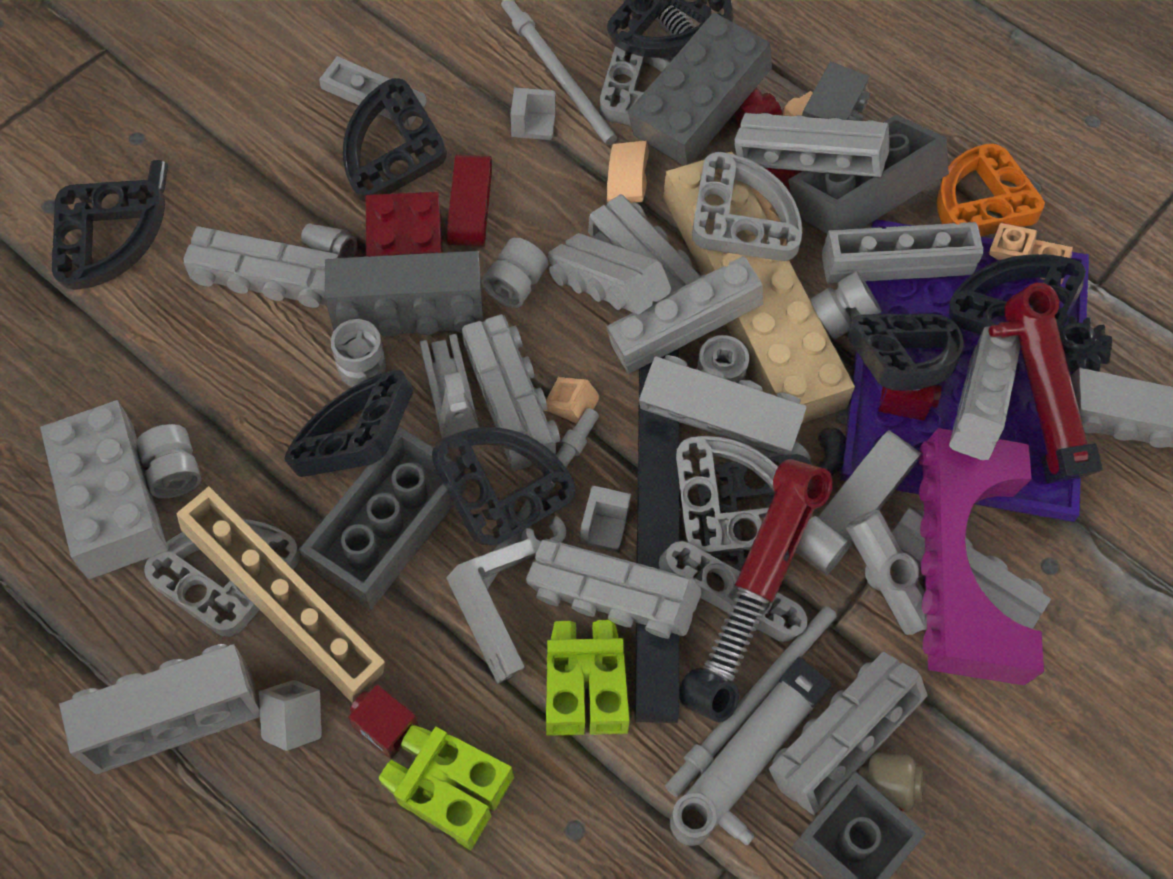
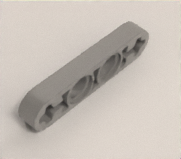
(694, 557)

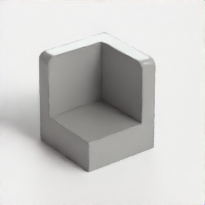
(533, 113)
(605, 518)
(290, 715)

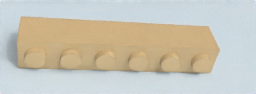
(280, 594)

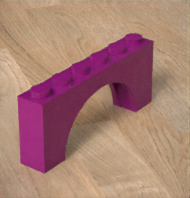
(963, 626)

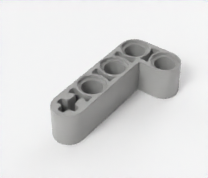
(866, 490)

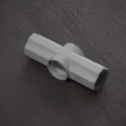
(881, 552)

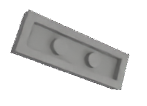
(356, 82)

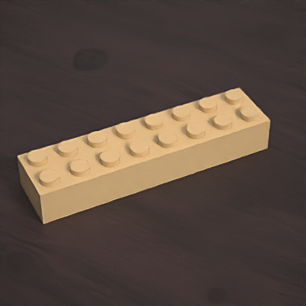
(783, 335)

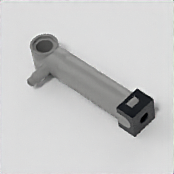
(748, 754)

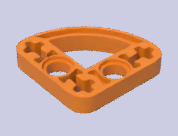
(1017, 205)

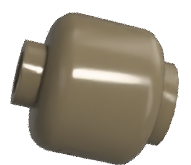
(895, 778)

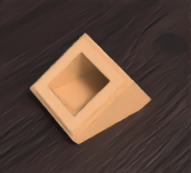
(571, 398)

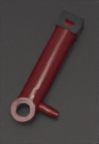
(1050, 381)

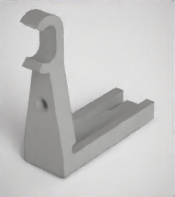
(449, 387)
(478, 607)

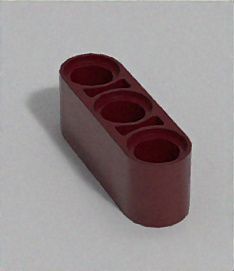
(469, 200)

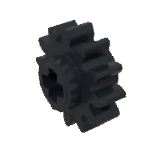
(1085, 345)

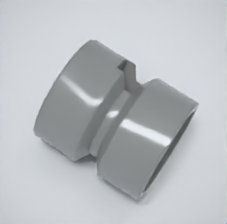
(517, 268)
(839, 306)
(357, 351)
(726, 356)
(169, 461)

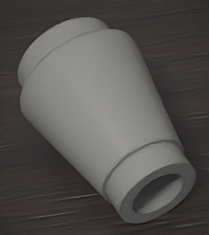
(329, 240)

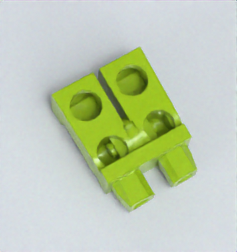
(583, 665)
(432, 780)

